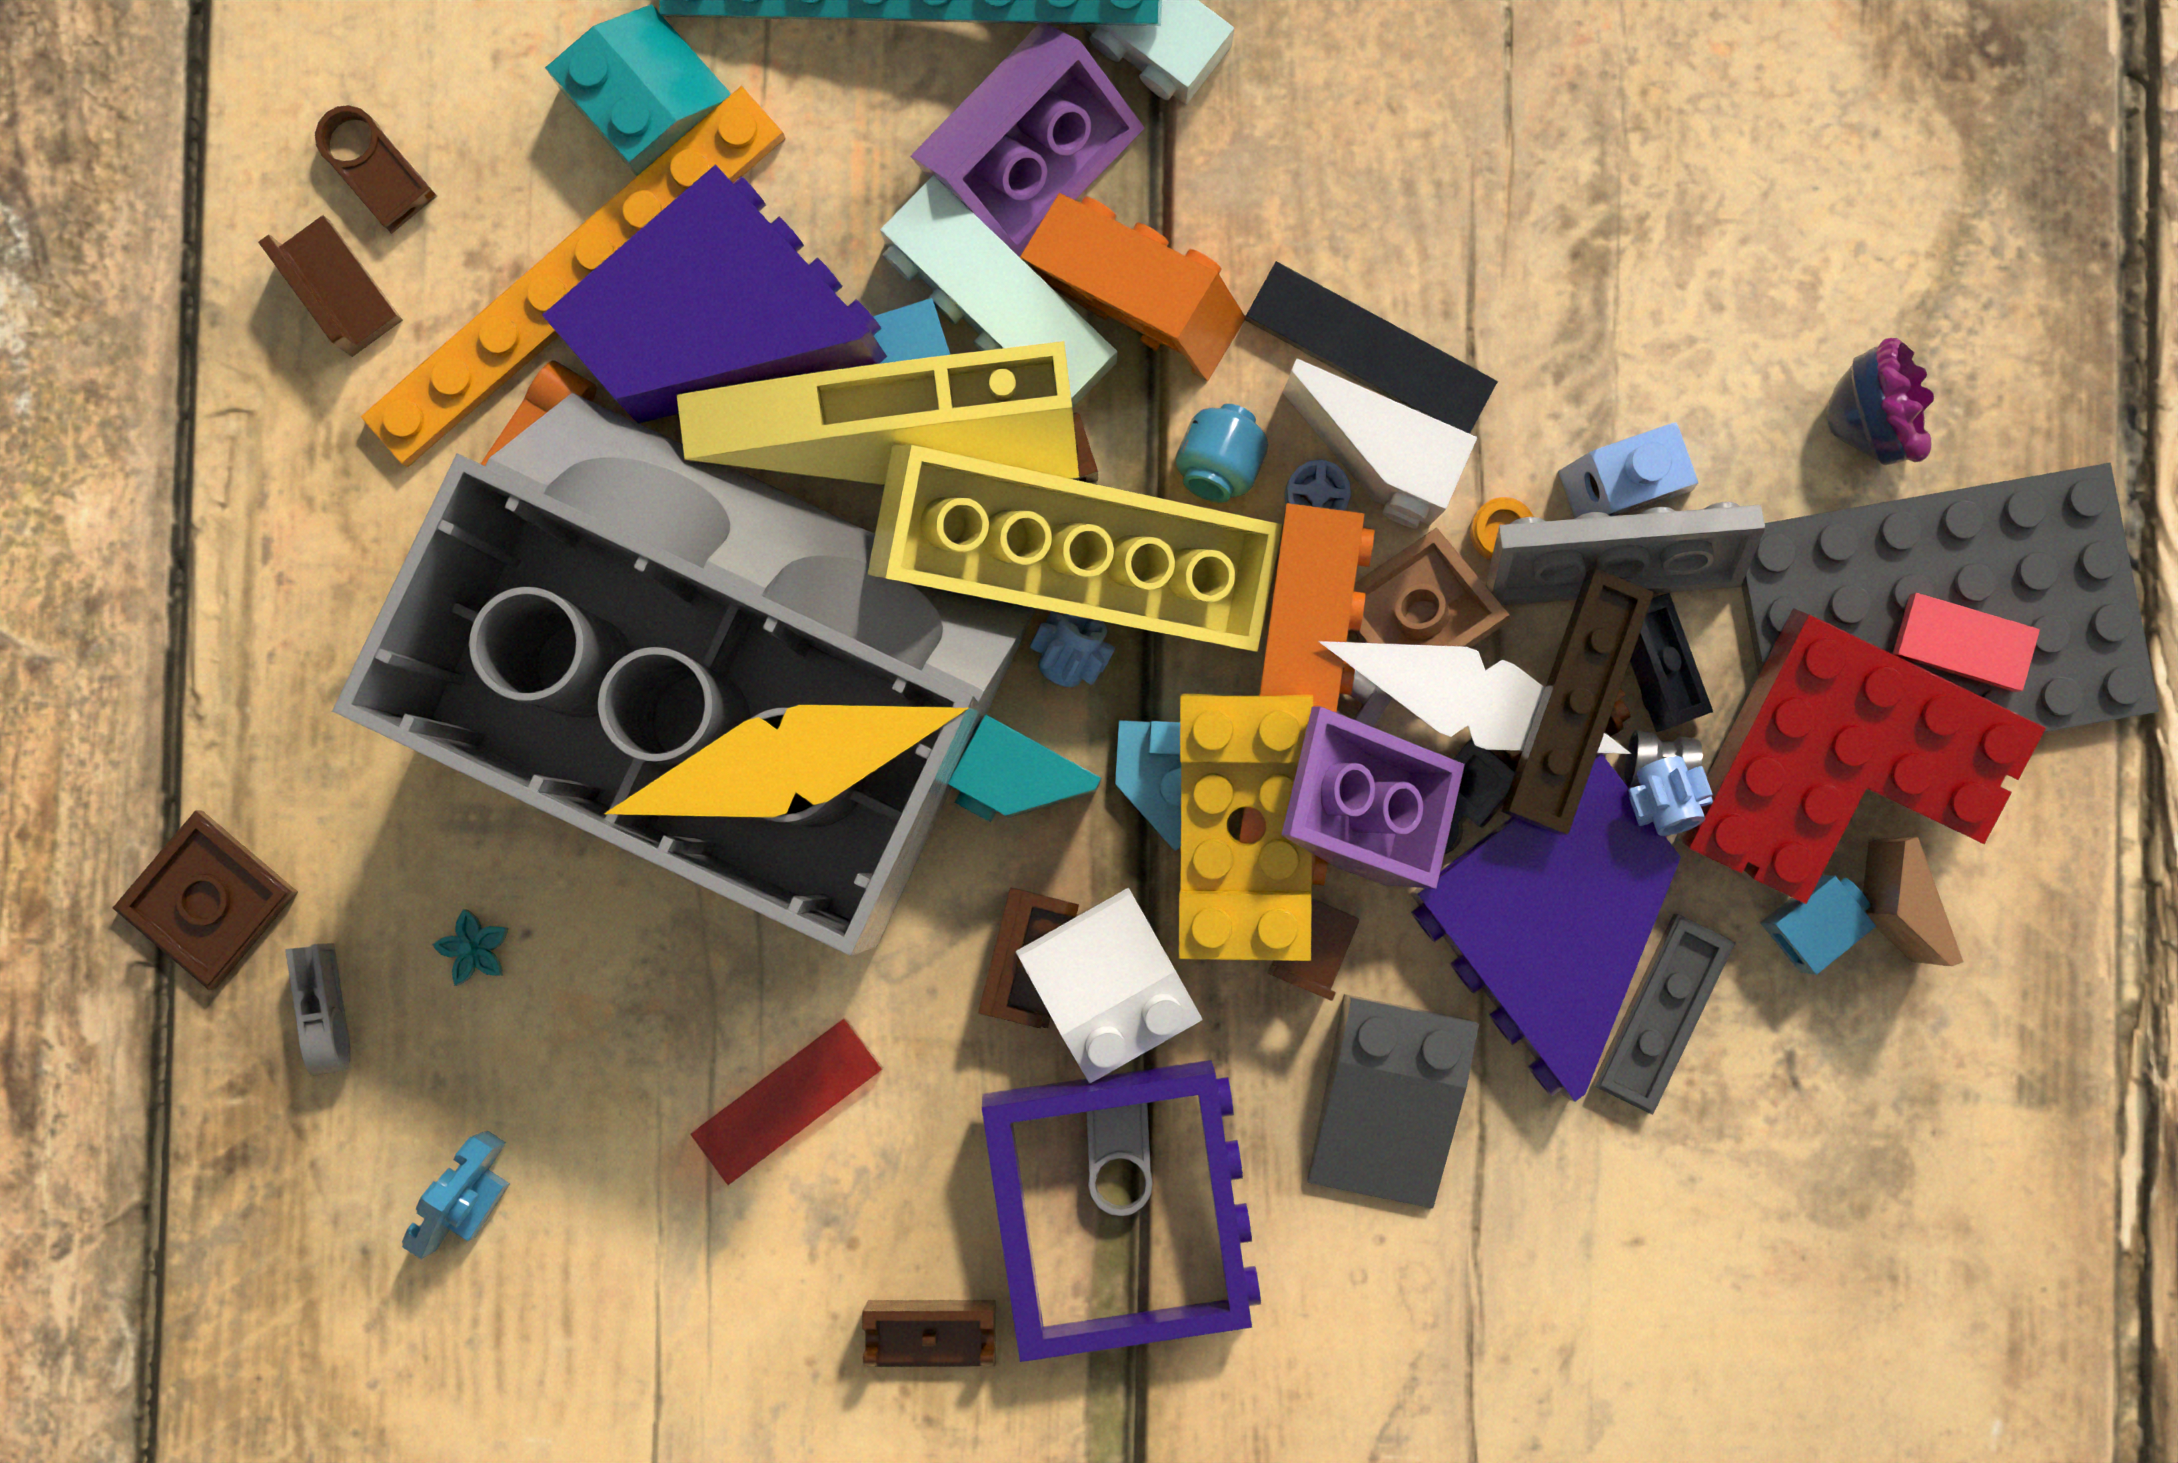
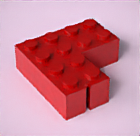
(1845, 720)

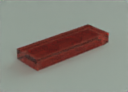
(786, 1101)

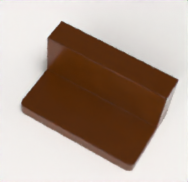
(333, 285)

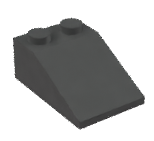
(1392, 1100)

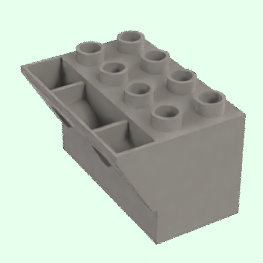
(624, 607)

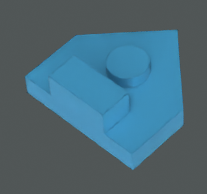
(459, 1198)

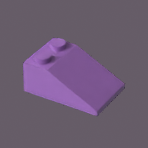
(1372, 802)

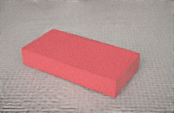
(1966, 642)

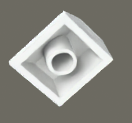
(1108, 985)

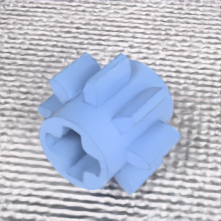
(1071, 649)
(1670, 796)

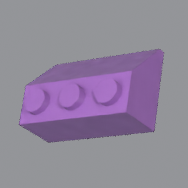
(1028, 132)

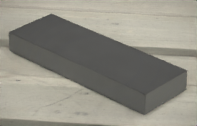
(1663, 1013)

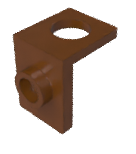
(1330, 940)

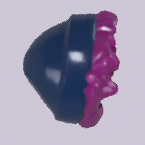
(1883, 405)

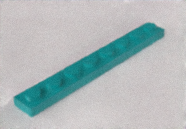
(970, 11)

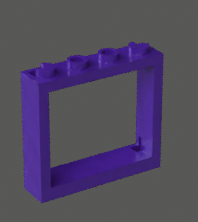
(1232, 1219)

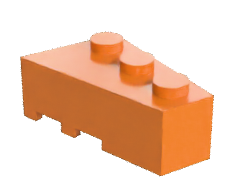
(1136, 280)

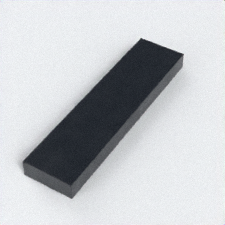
(1369, 349)

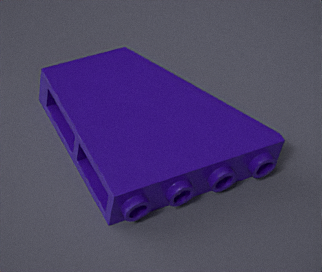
(710, 304)
(1555, 925)

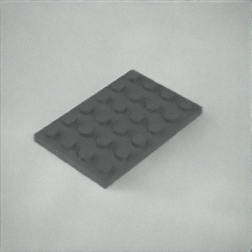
(2017, 549)

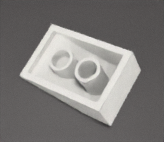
(1387, 447)

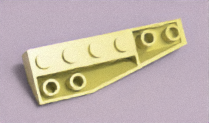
(843, 422)

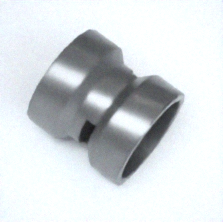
(1648, 748)

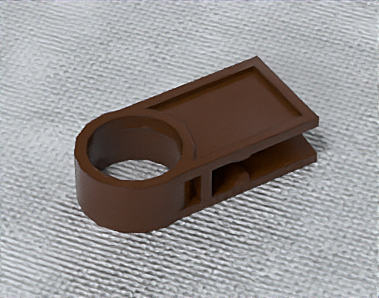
(380, 175)

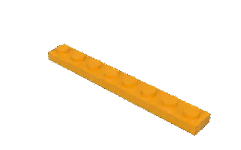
(513, 327)

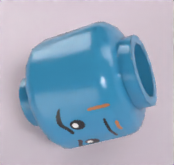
(1221, 453)

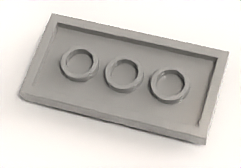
(1651, 549)

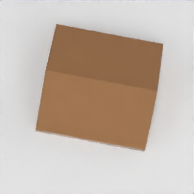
(1428, 599)
(1907, 902)

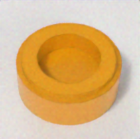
(1489, 517)

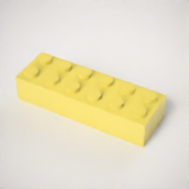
(1073, 547)

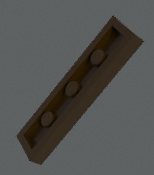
(1577, 702)

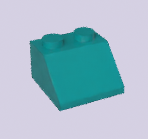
(637, 84)
(1015, 774)

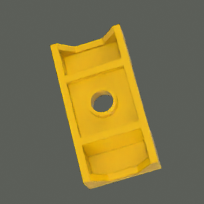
(1235, 894)

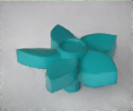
(472, 948)

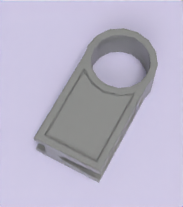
(319, 1008)
(1115, 1135)

